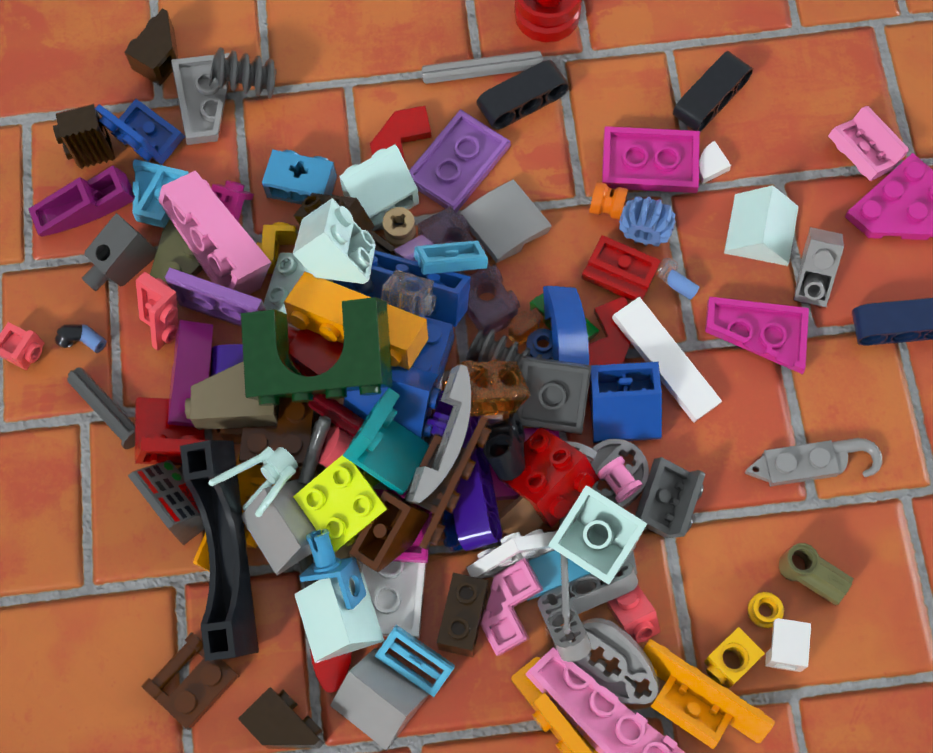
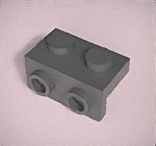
(670, 498)

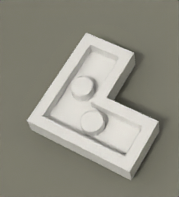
(512, 550)

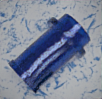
(451, 538)

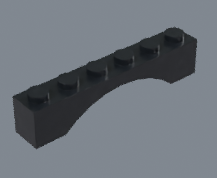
(229, 614)

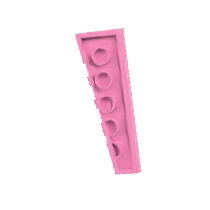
(596, 710)

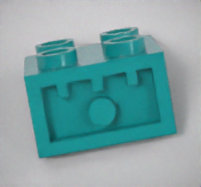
(386, 447)

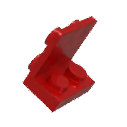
(155, 438)

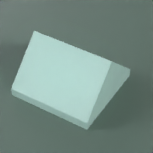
(762, 226)
(598, 535)
(330, 625)

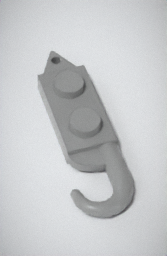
(812, 461)

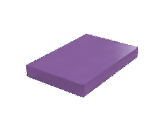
(458, 161)
(211, 297)

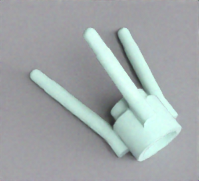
(277, 469)

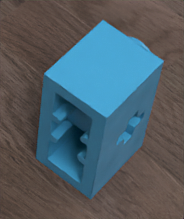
(295, 176)

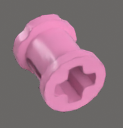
(619, 479)

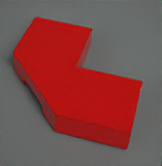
(403, 127)
(615, 345)

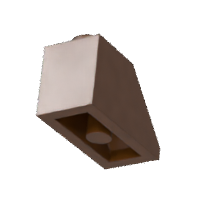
(389, 533)

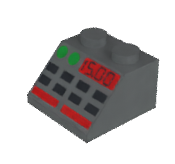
(170, 498)

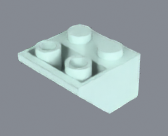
(381, 184)
(334, 245)

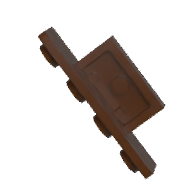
(445, 497)

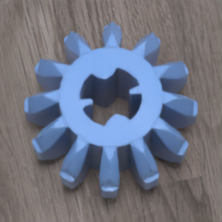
(647, 221)

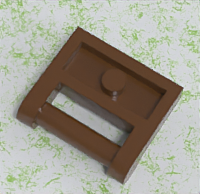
(197, 690)

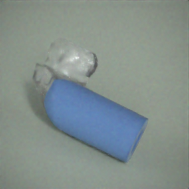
(668, 273)

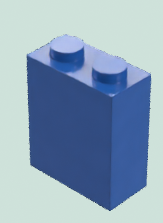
(414, 405)

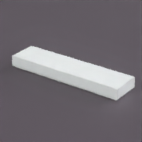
(675, 368)

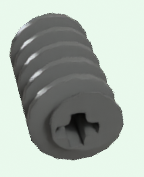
(243, 72)
(486, 349)

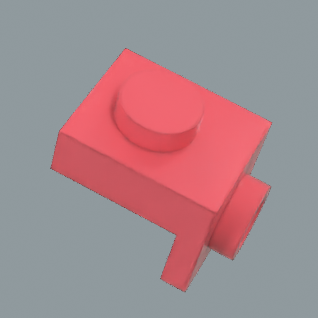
(20, 346)
(635, 615)

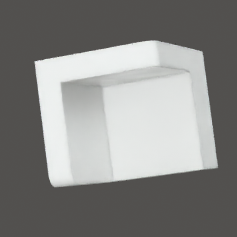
(789, 645)

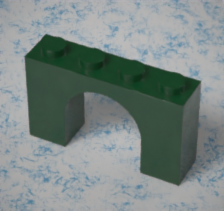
(361, 366)

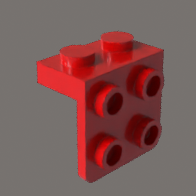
(552, 475)

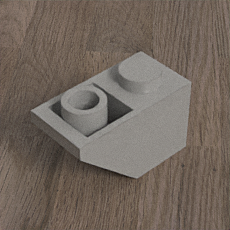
(818, 266)

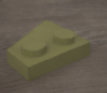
(173, 254)

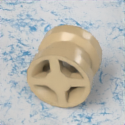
(399, 234)

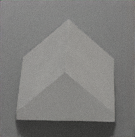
(281, 528)
(378, 699)

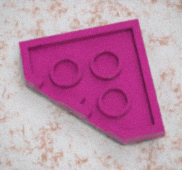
(898, 204)

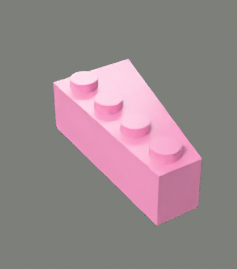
(214, 234)

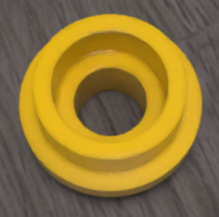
(769, 600)

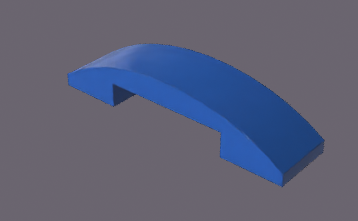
(568, 324)

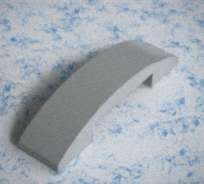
(458, 394)

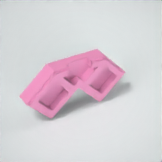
(507, 591)

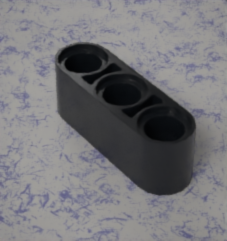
(712, 91)
(522, 94)

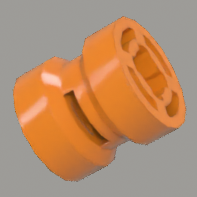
(608, 200)

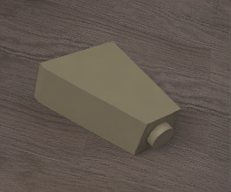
(222, 403)

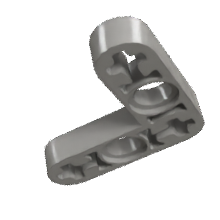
(600, 592)

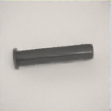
(103, 406)

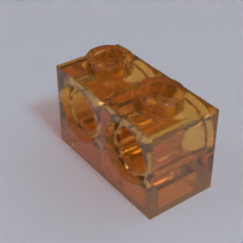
(495, 387)

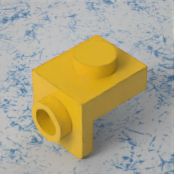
(274, 236)

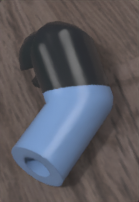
(82, 333)

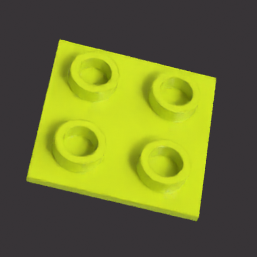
(340, 502)

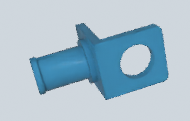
(328, 566)

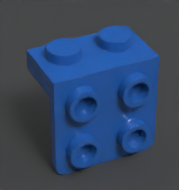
(143, 131)

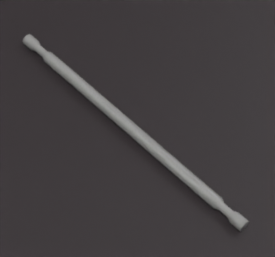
(565, 590)

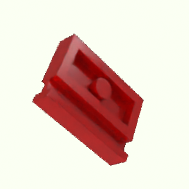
(620, 269)

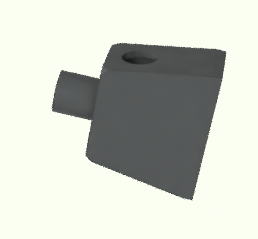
(117, 254)

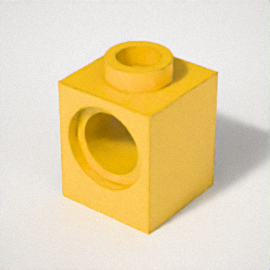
(743, 647)

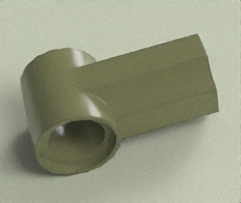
(818, 573)

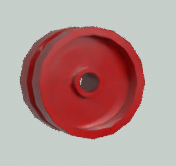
(547, 19)

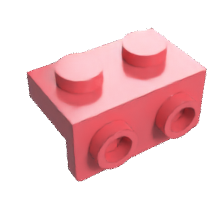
(157, 308)

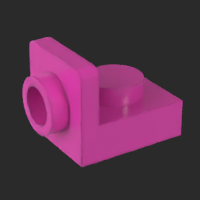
(232, 196)

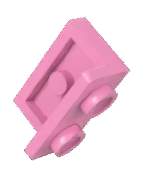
(869, 144)

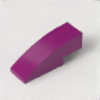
(82, 202)
(190, 366)

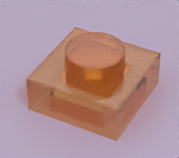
(524, 324)

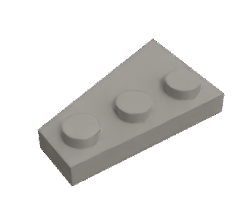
(198, 102)

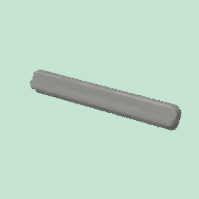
(480, 67)

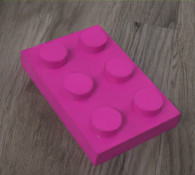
(651, 159)

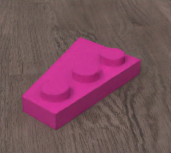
(761, 328)

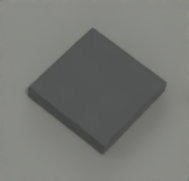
(556, 393)

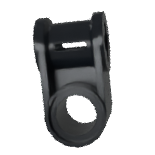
(506, 447)

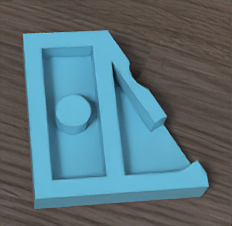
(147, 188)

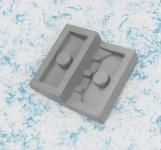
(505, 220)

